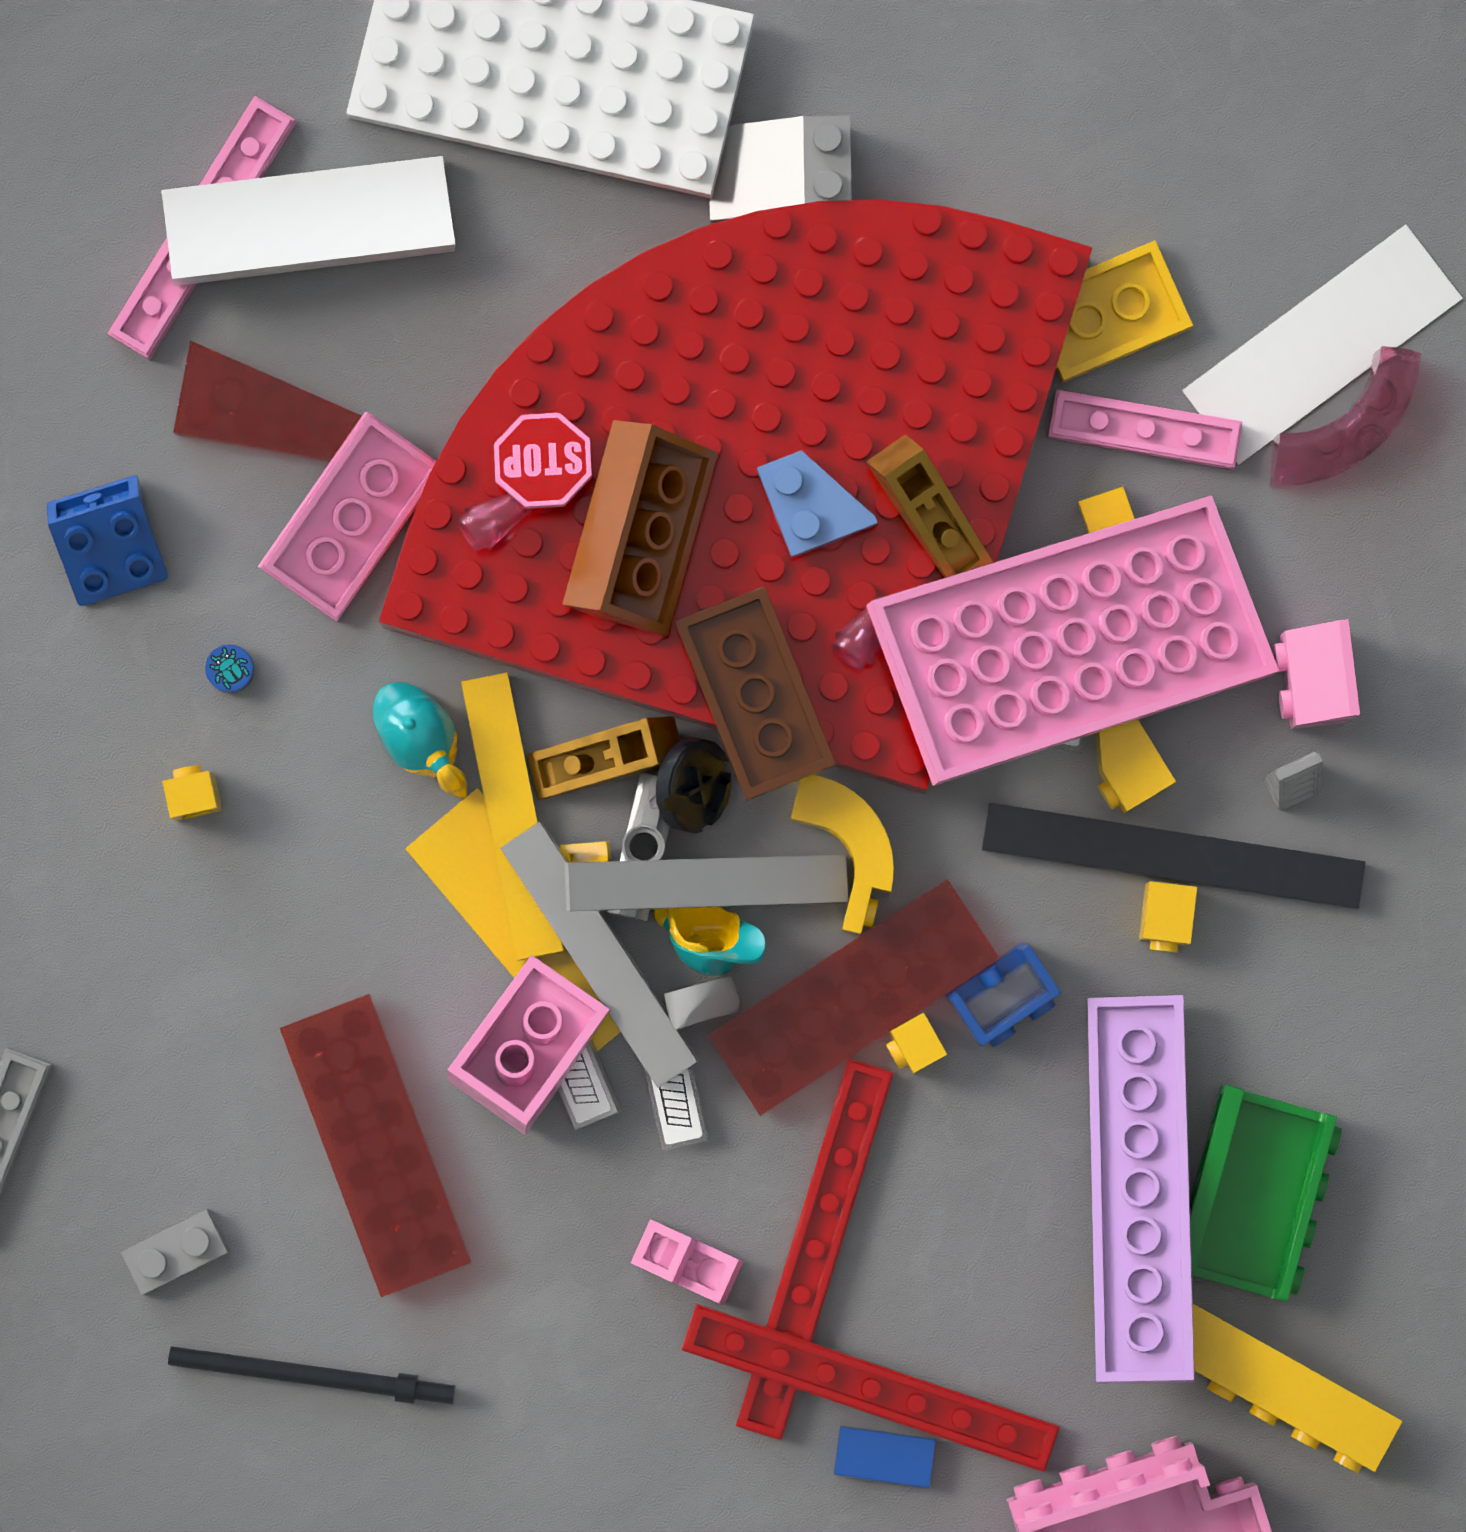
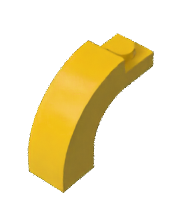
(851, 820)

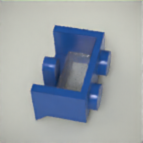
(1004, 995)

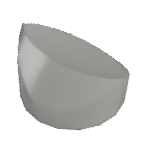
(702, 1002)

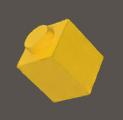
(1167, 916)

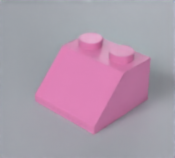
(1317, 675)

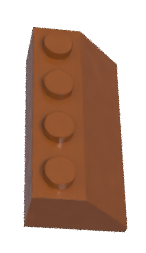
(640, 527)

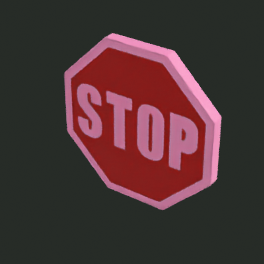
(542, 460)

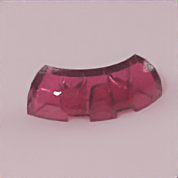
(1348, 440)

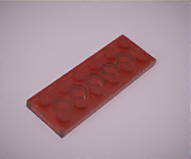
(853, 997)
(375, 1145)

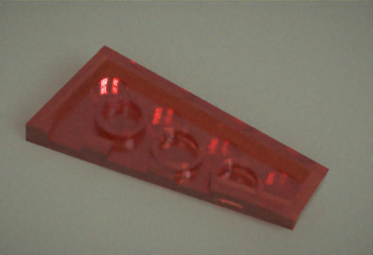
(254, 410)

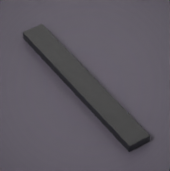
(1173, 855)

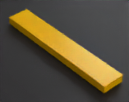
(507, 803)

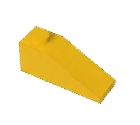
(1129, 766)

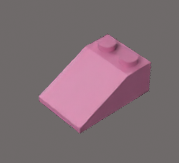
(527, 1045)

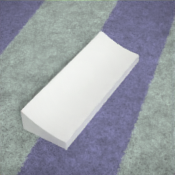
(308, 220)

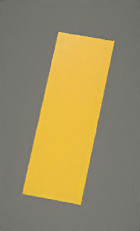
(464, 867)

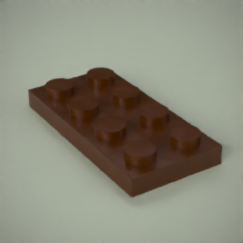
(755, 693)

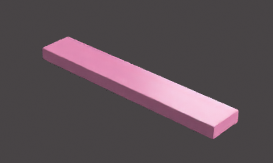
(155, 298)

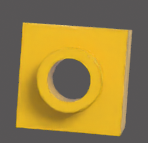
(191, 793)
(915, 1044)

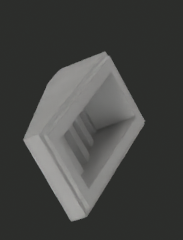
(1295, 781)

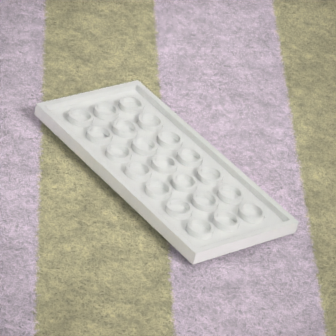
(563, 82)

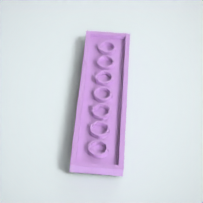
(1140, 1190)

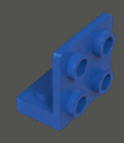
(106, 541)

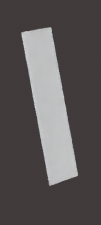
(1325, 341)

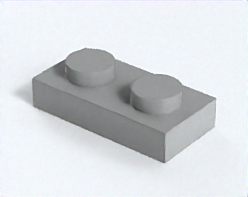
(174, 1252)

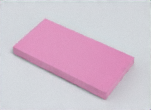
(349, 517)

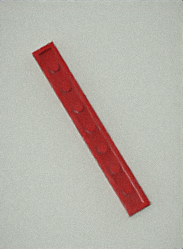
(819, 1233)
(870, 1387)

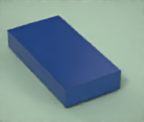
(884, 1456)

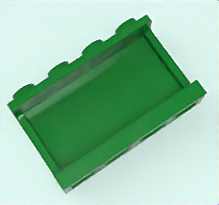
(1259, 1192)

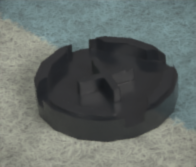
(693, 785)

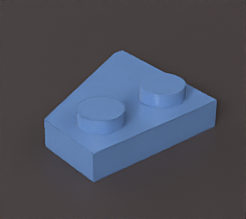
(810, 504)

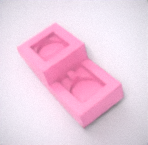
(687, 1262)

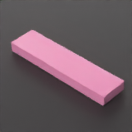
(1145, 429)

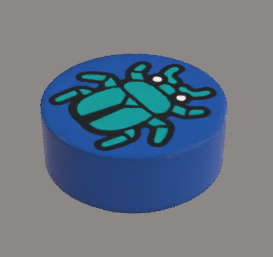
(229, 668)

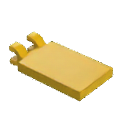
(1121, 310)

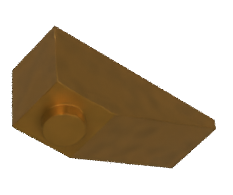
(928, 507)
(603, 756)

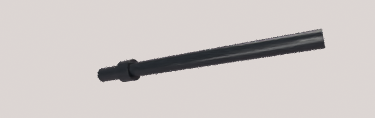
(405, 1387)

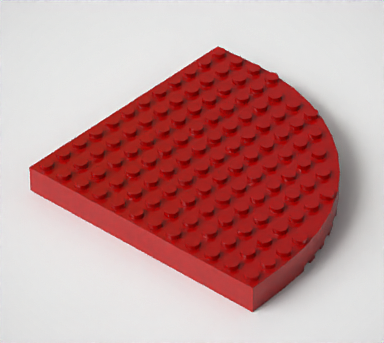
(759, 342)

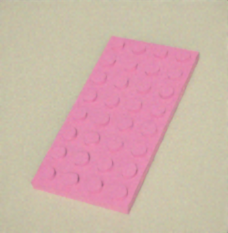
(1071, 639)

